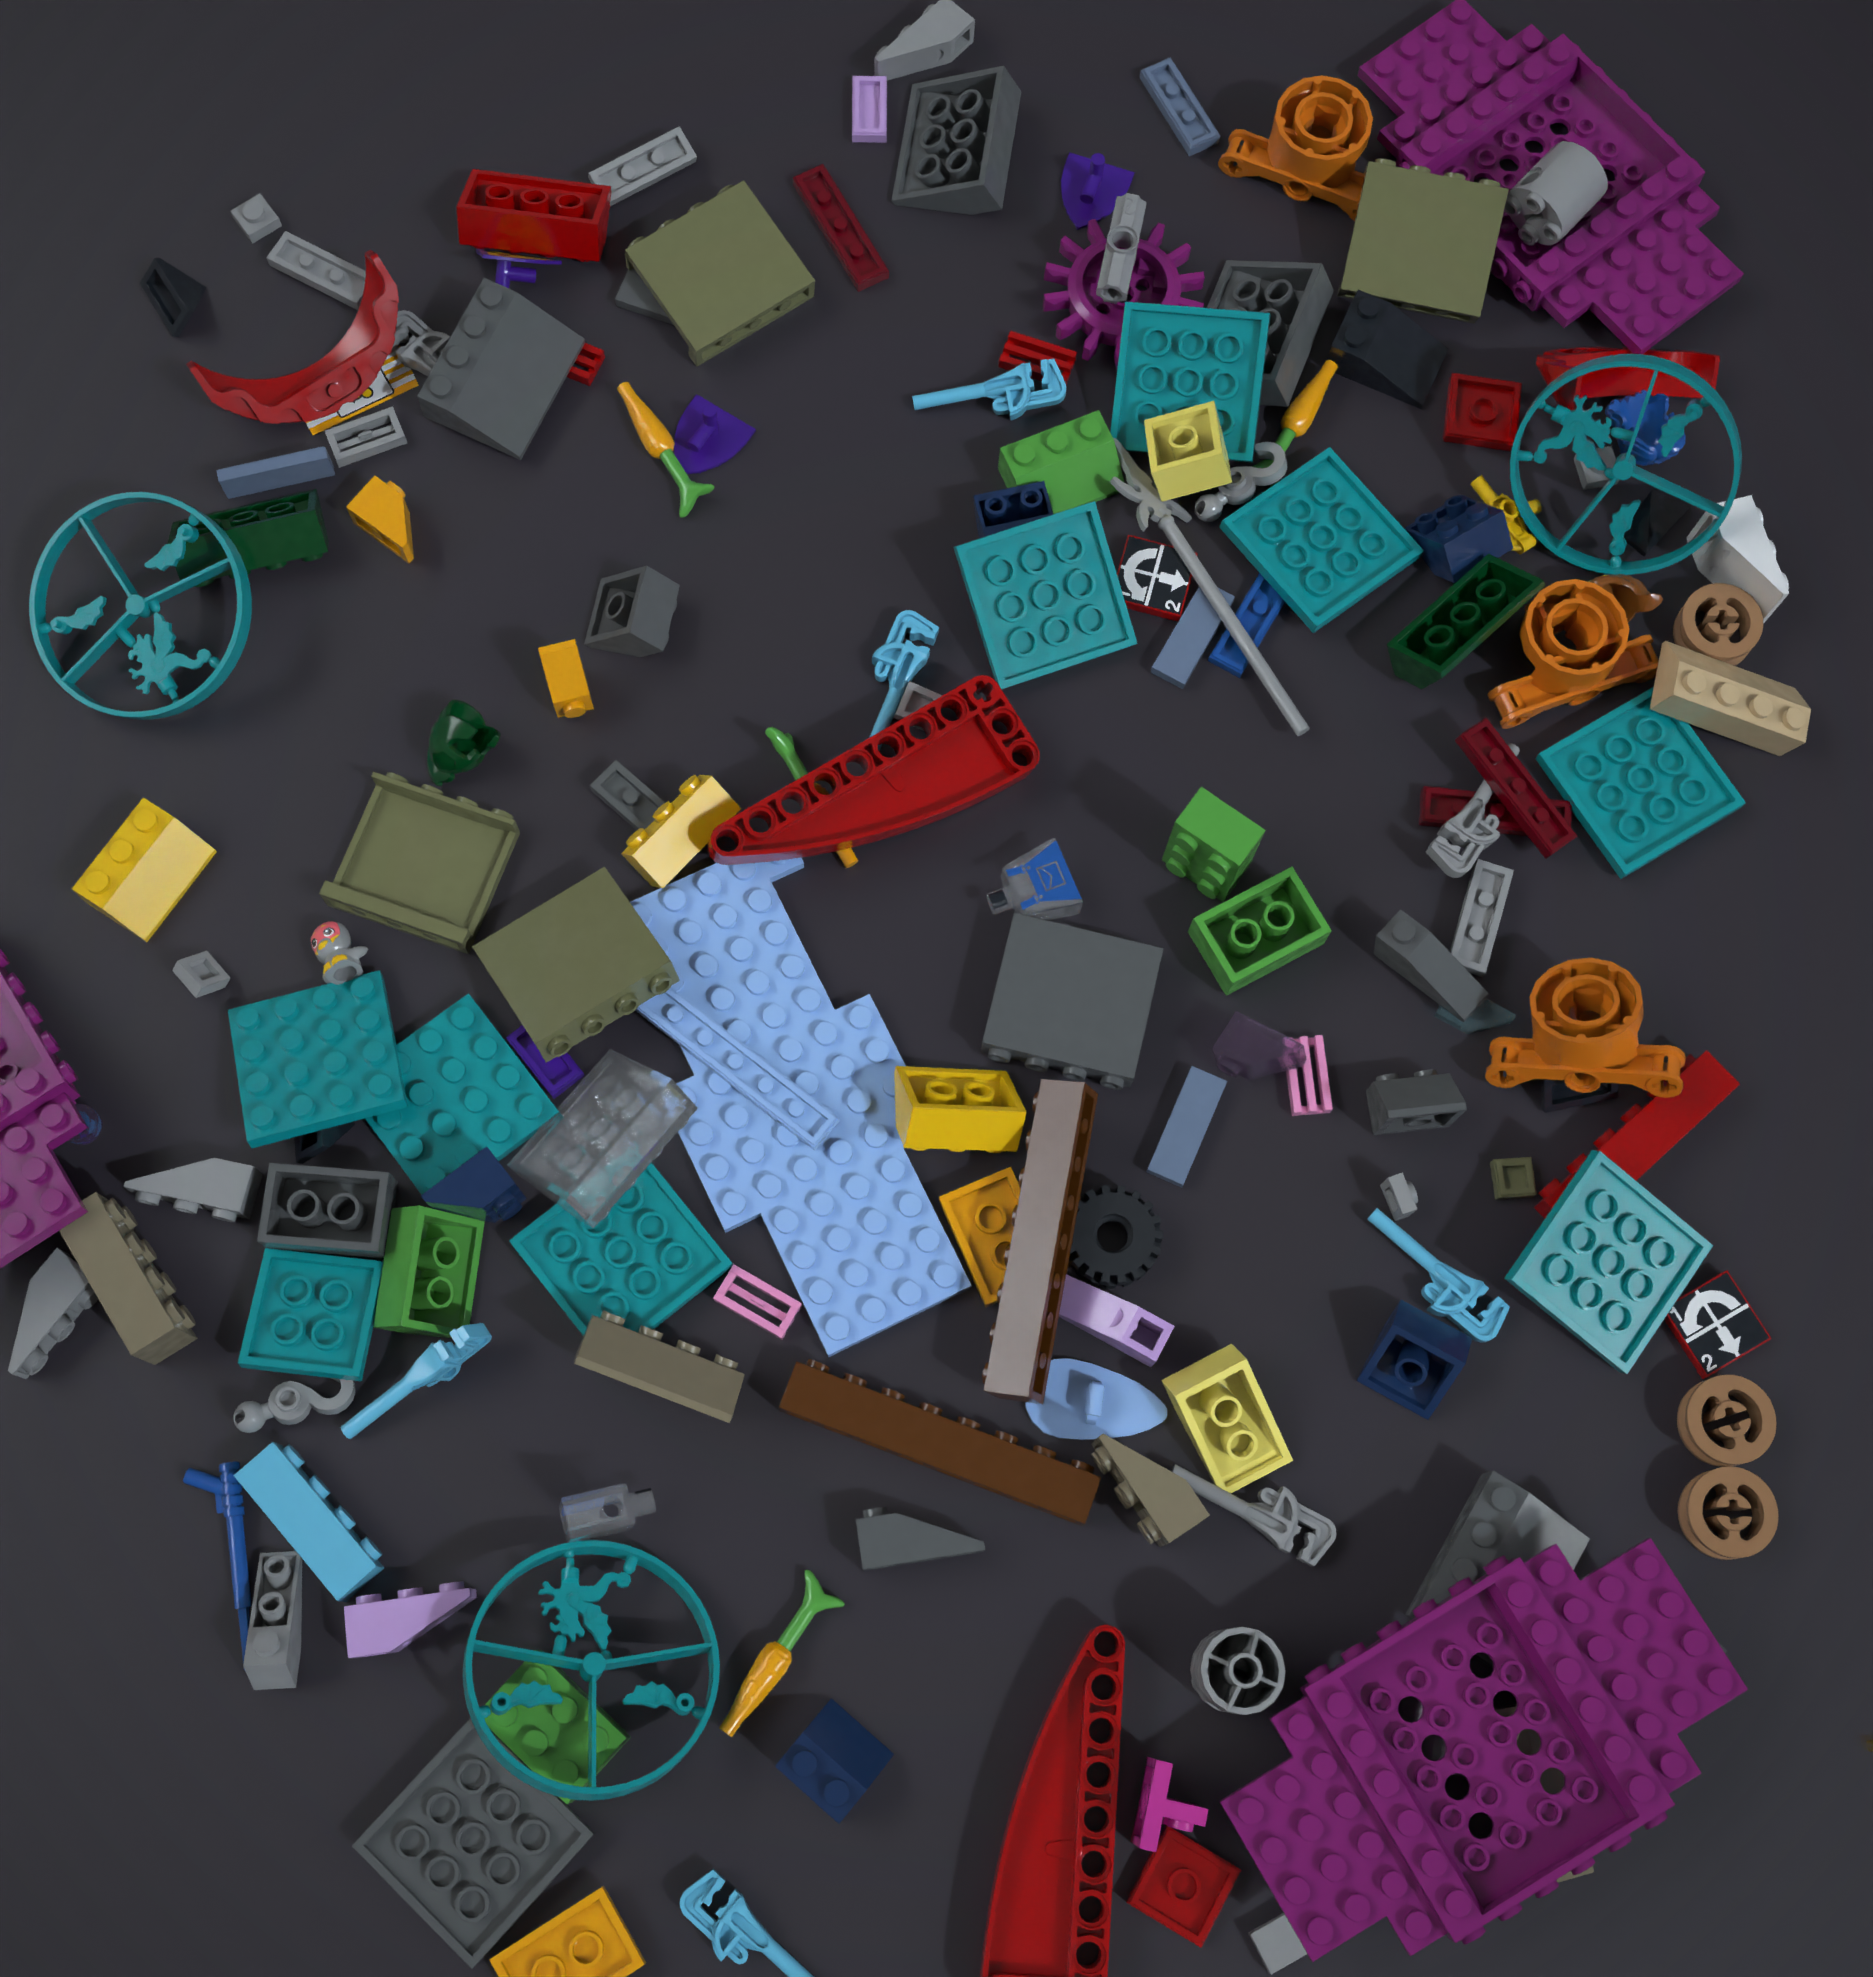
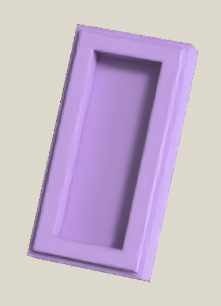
(869, 109)

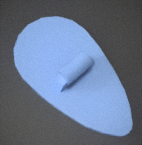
(1094, 1401)

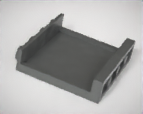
(1071, 1001)

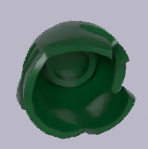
(458, 742)

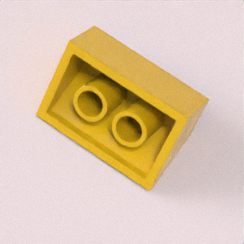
(144, 870)
(957, 1109)

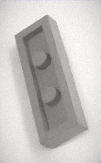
(645, 165)
(318, 269)
(1480, 916)

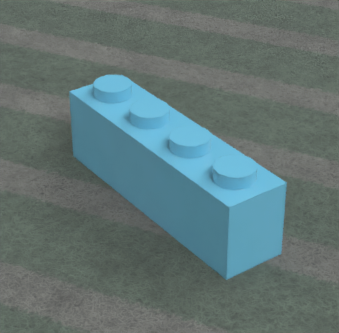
(310, 1521)

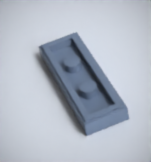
(1179, 106)
(275, 472)
(1189, 640)
(1186, 1126)

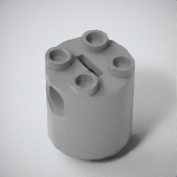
(1556, 193)
(1247, 1651)

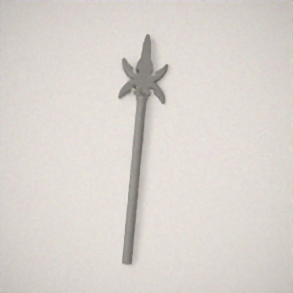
(1141, 491)

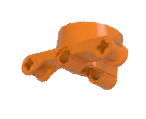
(1312, 145)
(1570, 676)
(1586, 1034)

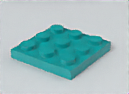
(312, 1315)

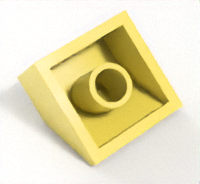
(1187, 451)

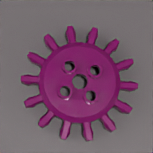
(1151, 269)

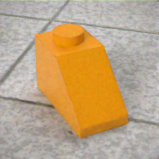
(384, 516)
(566, 679)

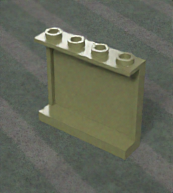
(1424, 240)
(721, 271)
(423, 862)
(576, 964)

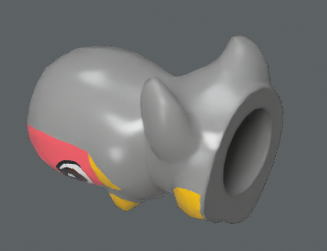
(334, 949)

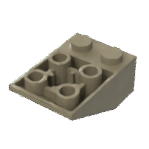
(1157, 1495)

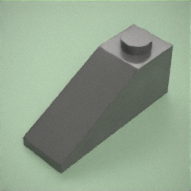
(1428, 965)
(902, 1540)

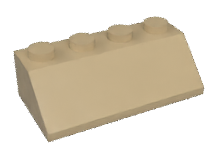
(1729, 700)

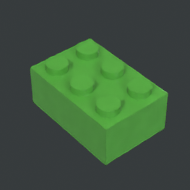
(1212, 845)
(1259, 931)
(555, 1736)

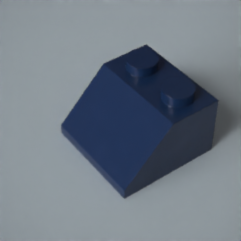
(477, 1190)
(1415, 1359)
(834, 1760)

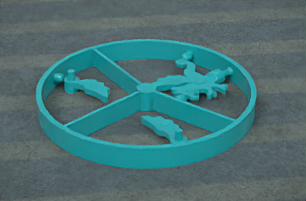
(1580, 424)
(155, 664)
(569, 1602)

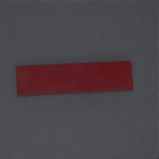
(840, 227)
(1515, 788)
(1442, 804)

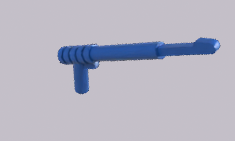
(229, 1502)

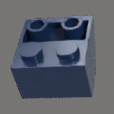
(1011, 507)
(1460, 536)

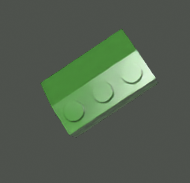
(1070, 458)
(428, 1272)

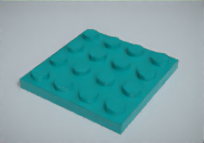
(1185, 359)
(1321, 539)
(1045, 595)
(1639, 783)
(316, 1059)
(460, 1095)
(1609, 1261)
(633, 1263)

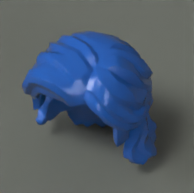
(1646, 445)

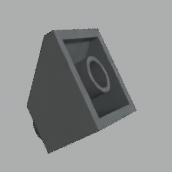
(633, 613)
(1413, 1102)

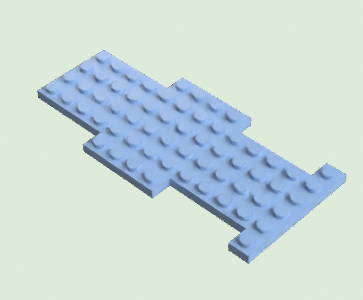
(853, 1209)

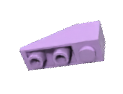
(1114, 1321)
(391, 1625)

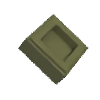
(1513, 1178)

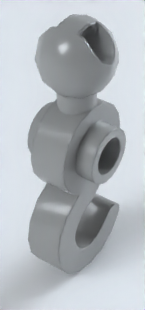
(1244, 478)
(291, 1404)

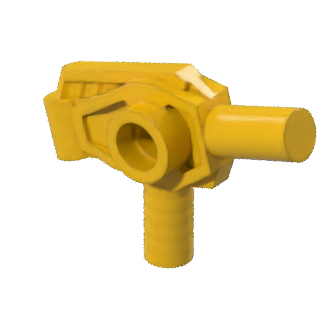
(1519, 535)

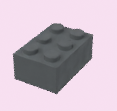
(327, 1210)

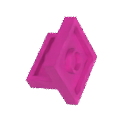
(1155, 1805)

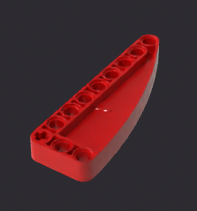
(922, 784)
(1039, 1871)

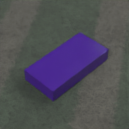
(554, 1075)

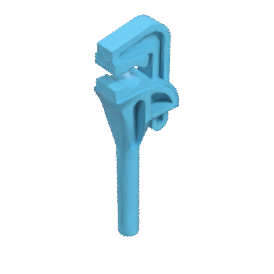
(1011, 391)
(901, 661)
(1452, 1291)
(437, 1363)
(735, 1927)

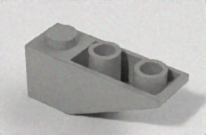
(927, 43)
(210, 1185)
(51, 1305)
(275, 1622)

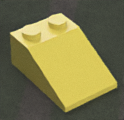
(1227, 1419)

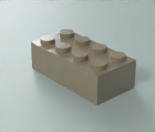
(127, 1280)

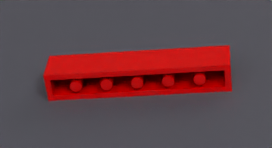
(1656, 1126)

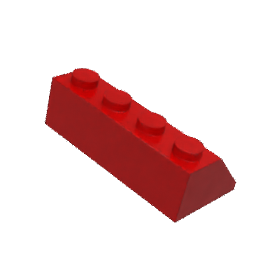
(534, 215)

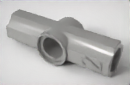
(1119, 263)

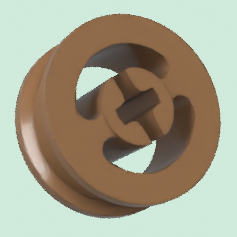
(1723, 607)
(1736, 1448)
(1726, 1483)

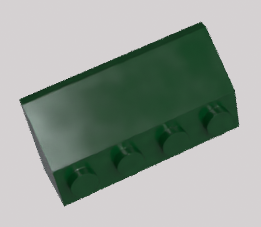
(263, 533)
(1460, 620)

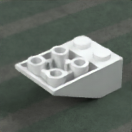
(1742, 555)

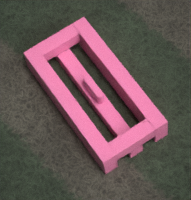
(1323, 1080)
(728, 1285)

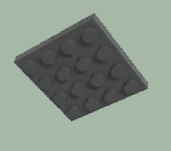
(471, 1844)

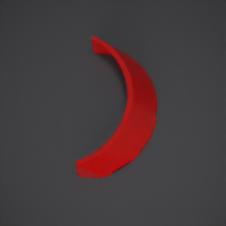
(331, 380)
(1623, 380)

